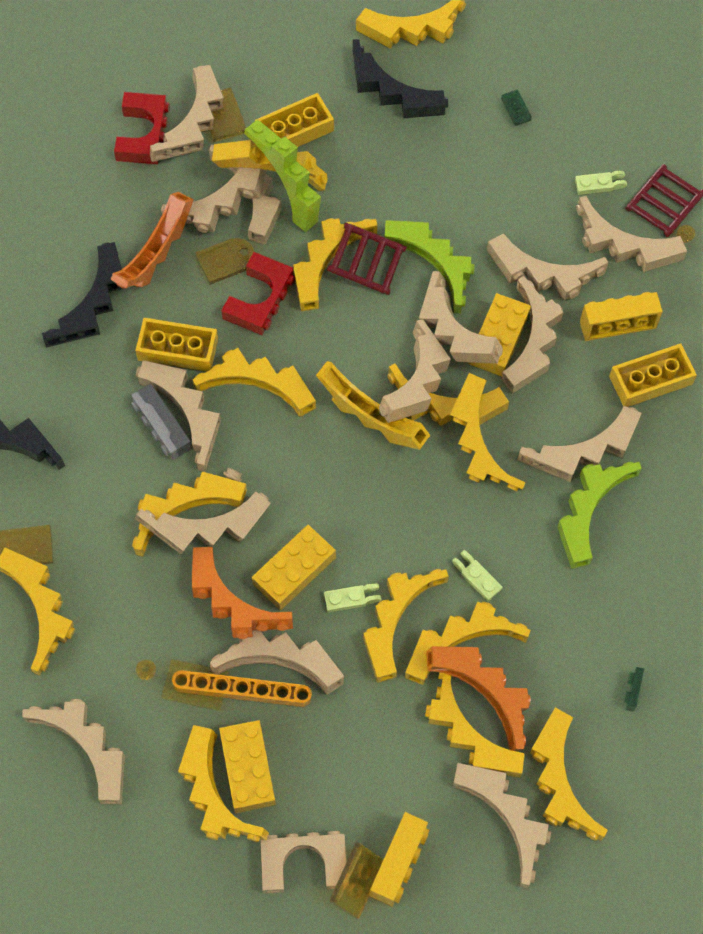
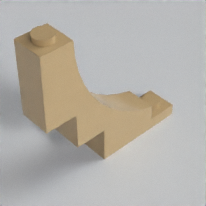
(187, 135)
(465, 344)
(414, 395)
(202, 423)
(563, 460)
(180, 532)

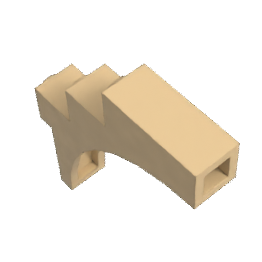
(265, 209)
(206, 211)
(624, 246)
(565, 278)
(533, 360)
(282, 651)
(92, 738)
(527, 834)

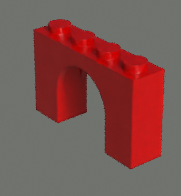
(146, 106)
(258, 316)

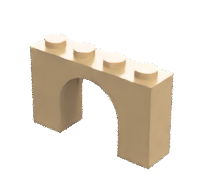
(276, 851)

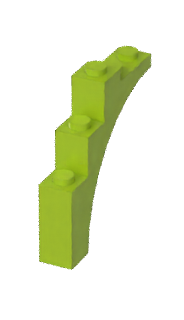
(295, 178)
(438, 252)
(596, 483)

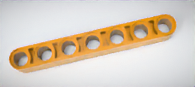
(233, 682)

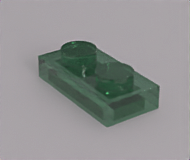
(516, 107)
(632, 695)

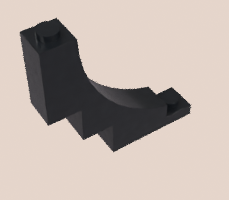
(414, 101)
(82, 320)
(29, 441)

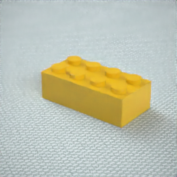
(301, 120)
(620, 316)
(505, 322)
(177, 344)
(652, 375)
(294, 567)
(247, 766)
(398, 859)

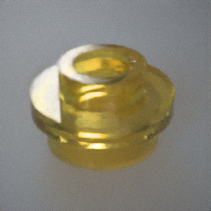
(686, 237)
(145, 675)

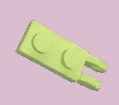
(599, 182)
(477, 576)
(350, 597)

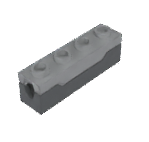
(161, 421)

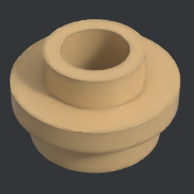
(233, 474)

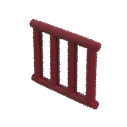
(652, 182)
(351, 275)

